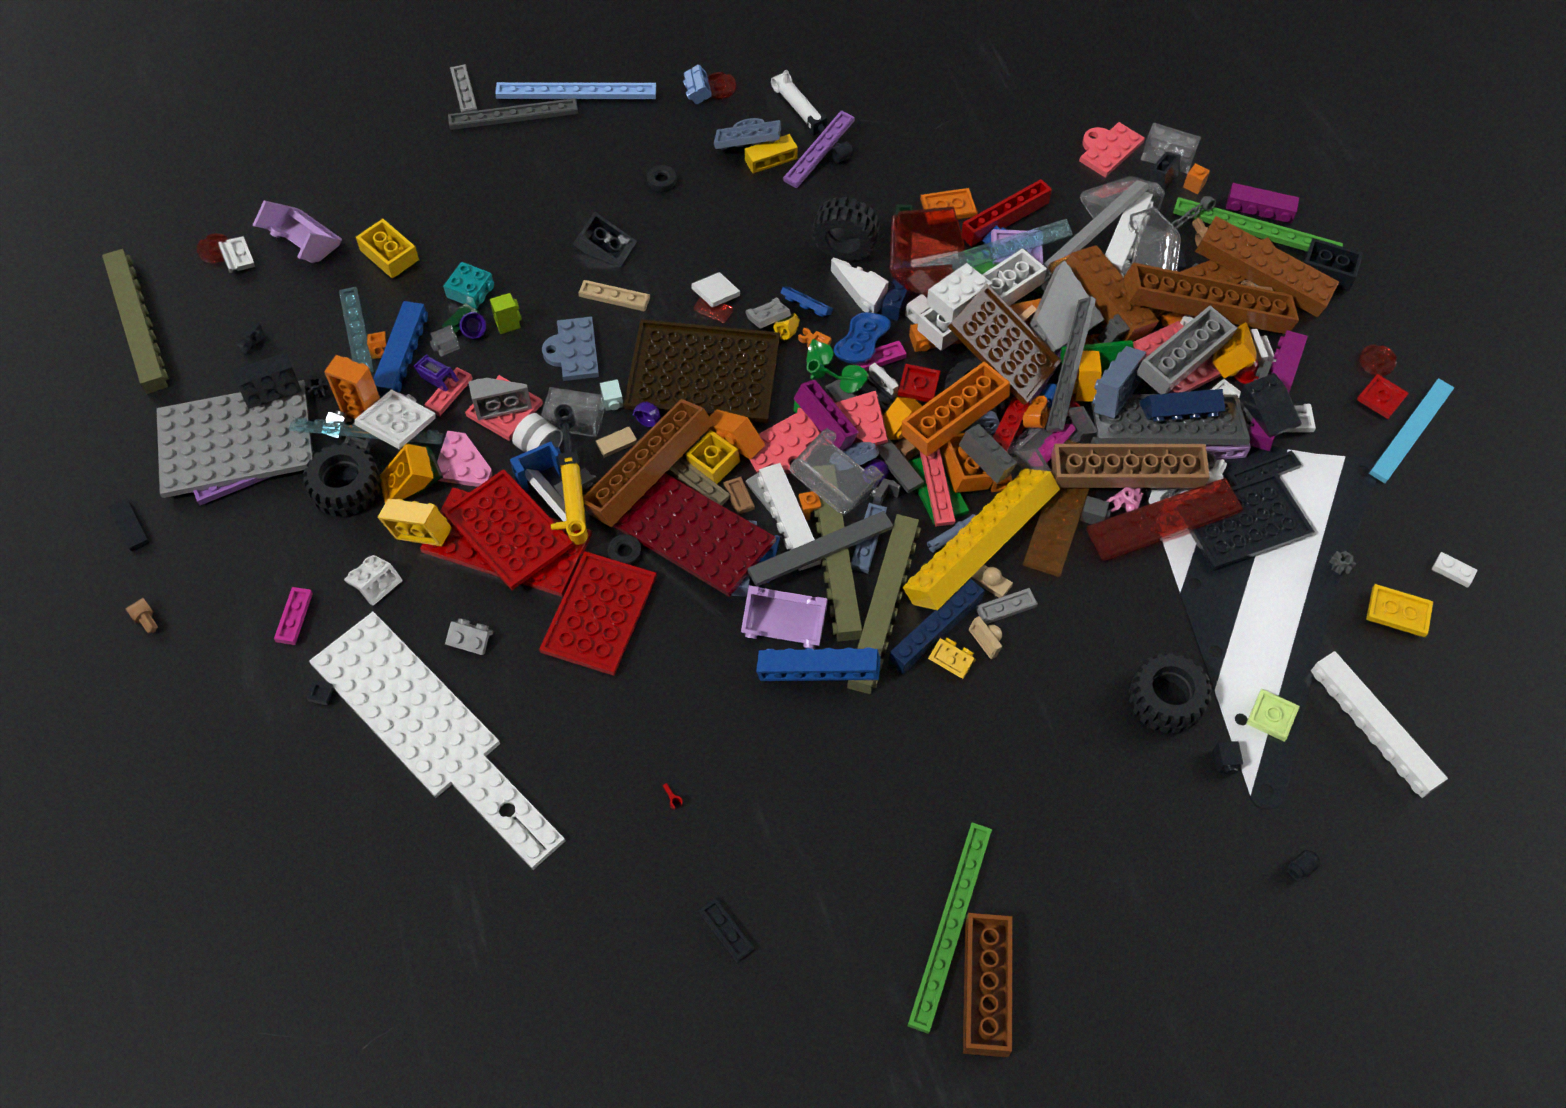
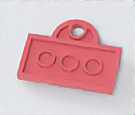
(1109, 147)
(785, 441)

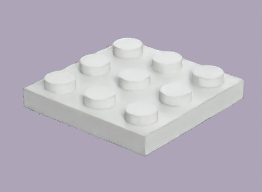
(395, 419)

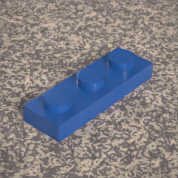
(806, 302)

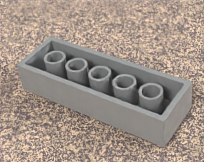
(1186, 350)

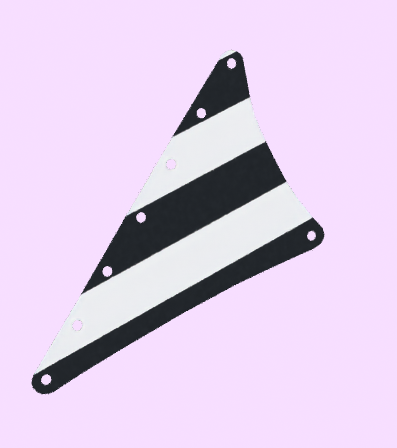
(1272, 606)

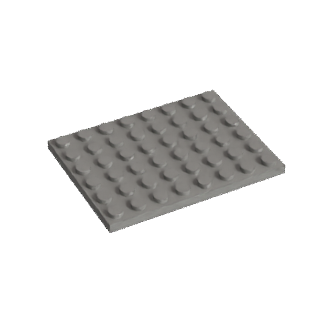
(226, 442)

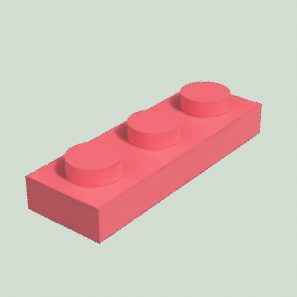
(442, 400)

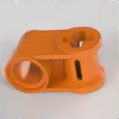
(1037, 413)

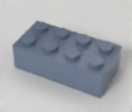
(1118, 382)

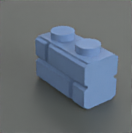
(697, 84)

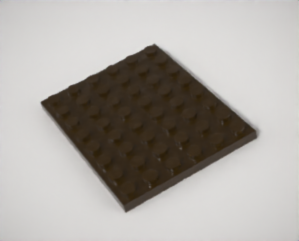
(705, 367)

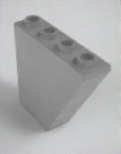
(1058, 307)

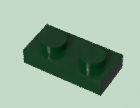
(454, 320)

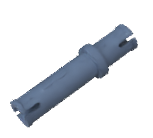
(942, 539)

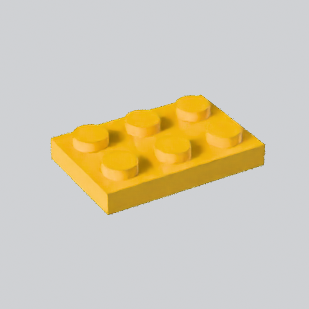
(1400, 610)

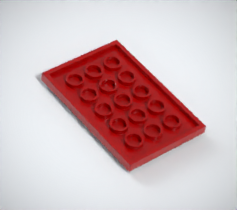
(507, 529)
(598, 613)

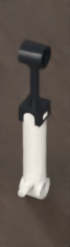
(815, 120)

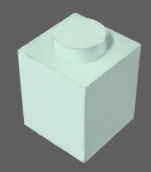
(612, 395)

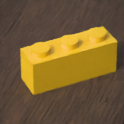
(771, 154)

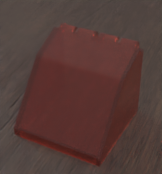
(921, 238)

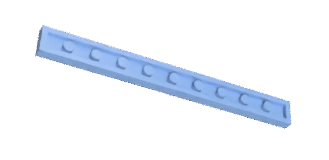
(575, 90)

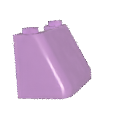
(784, 616)

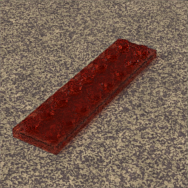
(1164, 519)

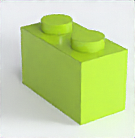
(506, 313)

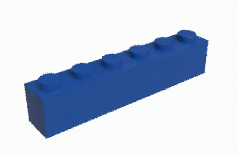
(400, 347)
(818, 664)

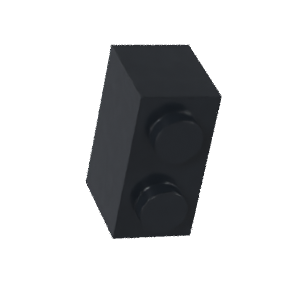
(1165, 169)

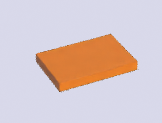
(960, 199)

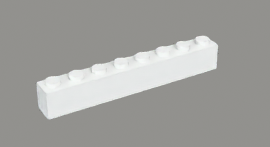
(1378, 725)

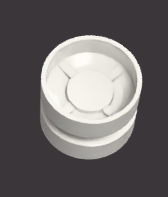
(534, 432)

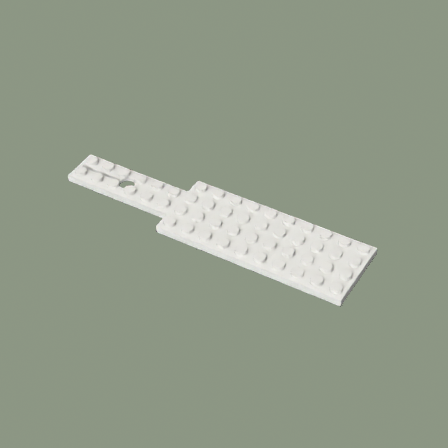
(430, 730)

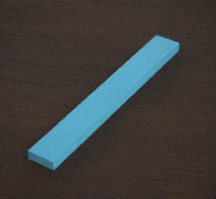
(1411, 431)

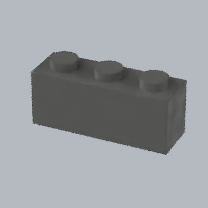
(987, 453)

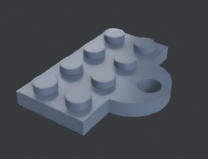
(747, 131)
(573, 348)

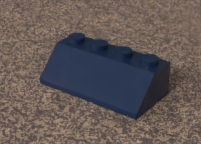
(1183, 404)

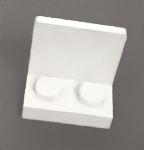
(374, 578)

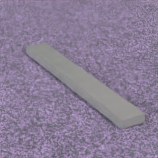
(1101, 221)

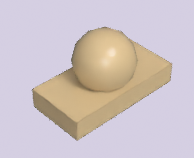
(992, 580)
(987, 636)

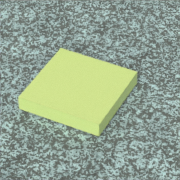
(1272, 715)

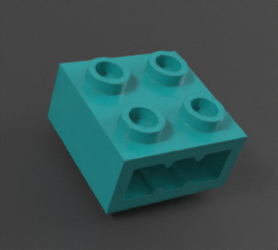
(469, 285)

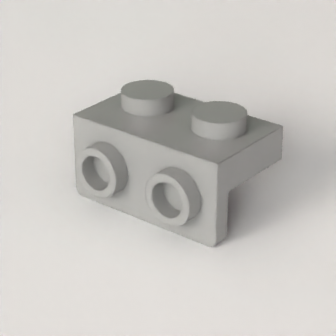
(468, 636)

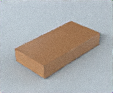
(739, 495)

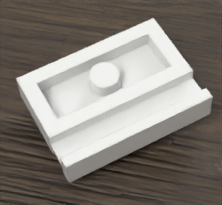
(236, 254)

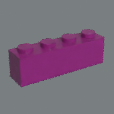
(1262, 203)
(825, 413)

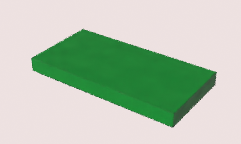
(1107, 351)
(958, 505)

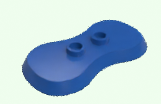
(860, 341)

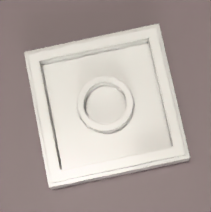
(715, 289)

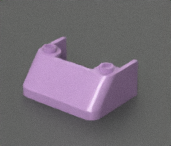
(299, 228)

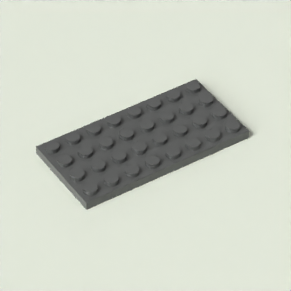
(1132, 426)

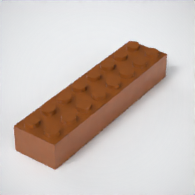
(1266, 266)
(646, 462)

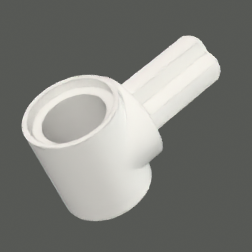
(1217, 471)

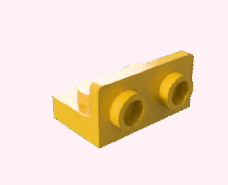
(952, 658)

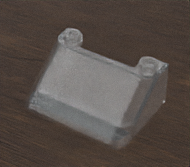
(1100, 197)
(1155, 240)
(834, 474)

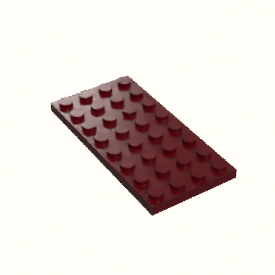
(696, 533)

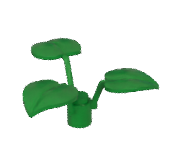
(821, 354)

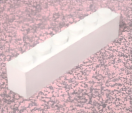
(785, 508)

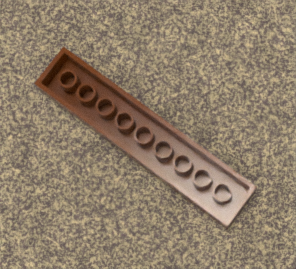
(1194, 293)

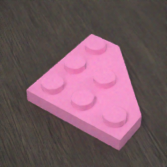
(462, 462)

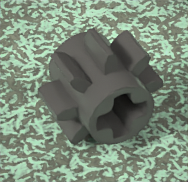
(1342, 562)

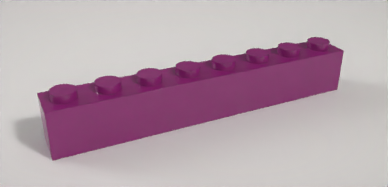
(1285, 368)

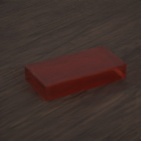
(719, 312)

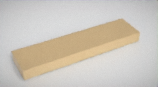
(614, 295)

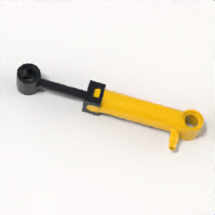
(571, 480)

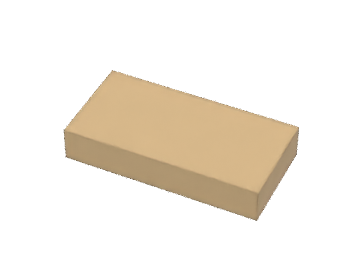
(616, 442)

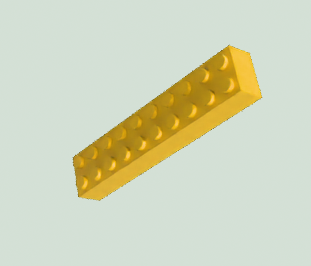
(980, 538)

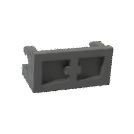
(1114, 331)

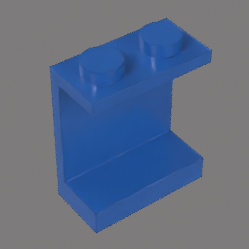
(535, 459)

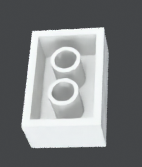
(955, 291)

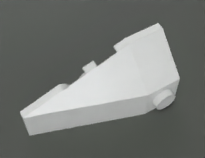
(865, 288)

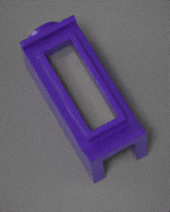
(434, 372)

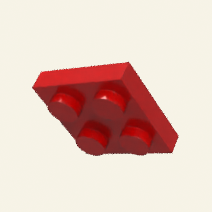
(918, 383)
(1382, 396)

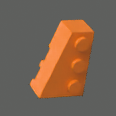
(737, 431)

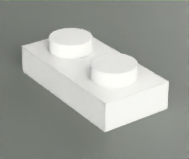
(879, 375)
(1454, 569)

